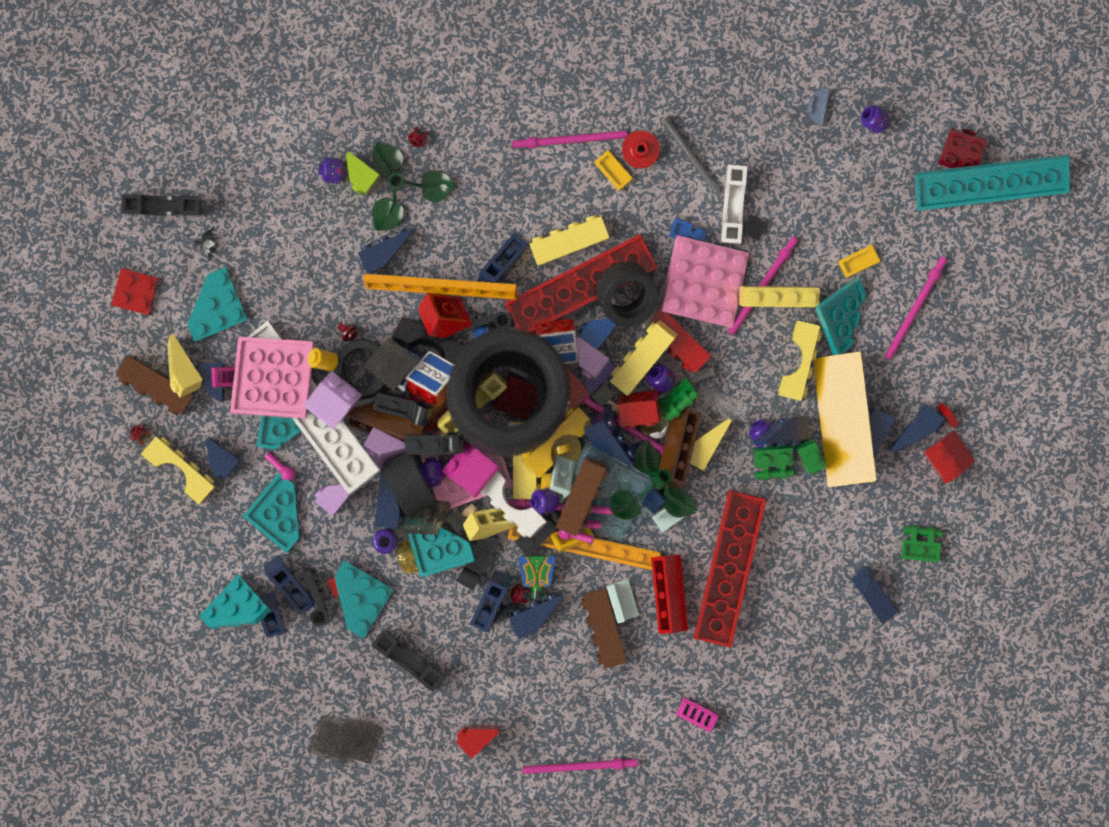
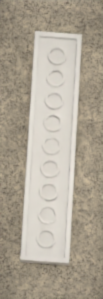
(336, 447)

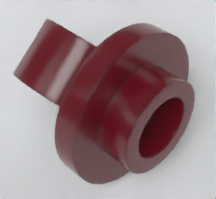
(417, 139)
(349, 333)
(137, 431)
(517, 593)

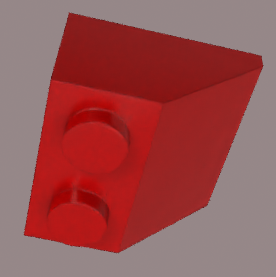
(443, 315)
(639, 409)
(949, 457)
(475, 738)

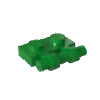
(678, 399)
(772, 457)
(921, 550)

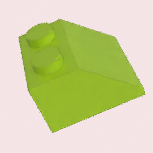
(361, 175)

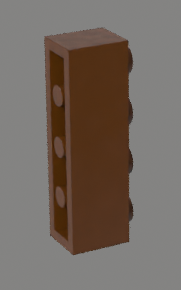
(152, 383)
(366, 418)
(680, 446)
(581, 496)
(604, 628)

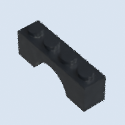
(161, 205)
(410, 334)
(408, 659)

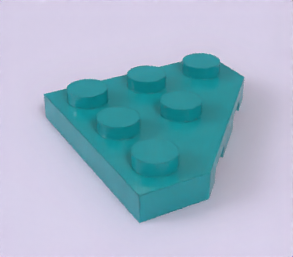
(216, 307)
(841, 315)
(276, 431)
(276, 513)
(440, 551)
(360, 597)
(235, 606)

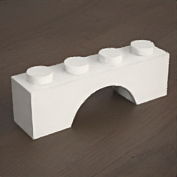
(733, 204)
(527, 520)

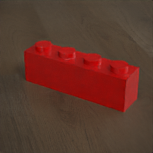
(683, 345)
(669, 594)

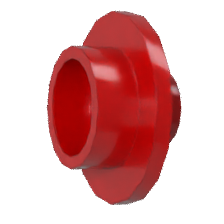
(640, 159)

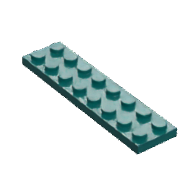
(992, 182)

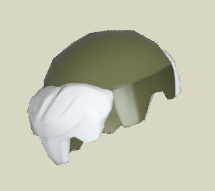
(658, 430)

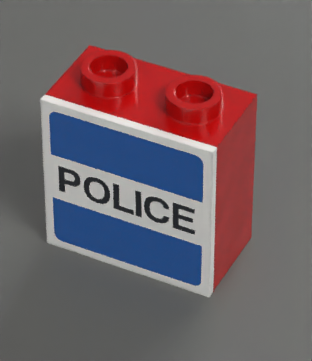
(561, 336)
(430, 378)

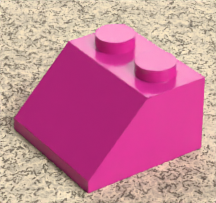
(470, 469)

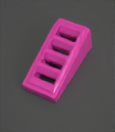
(216, 383)
(714, 716)

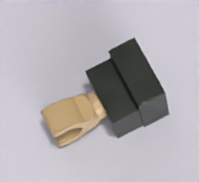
(603, 397)
(457, 519)

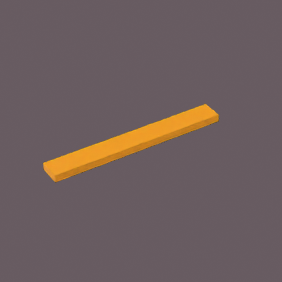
(440, 286)
(603, 550)

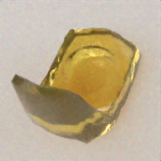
(406, 558)

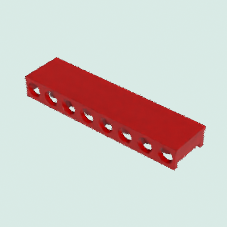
(574, 287)
(729, 568)

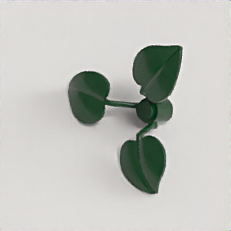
(389, 159)
(648, 460)

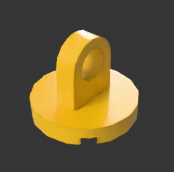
(567, 447)

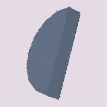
(818, 105)

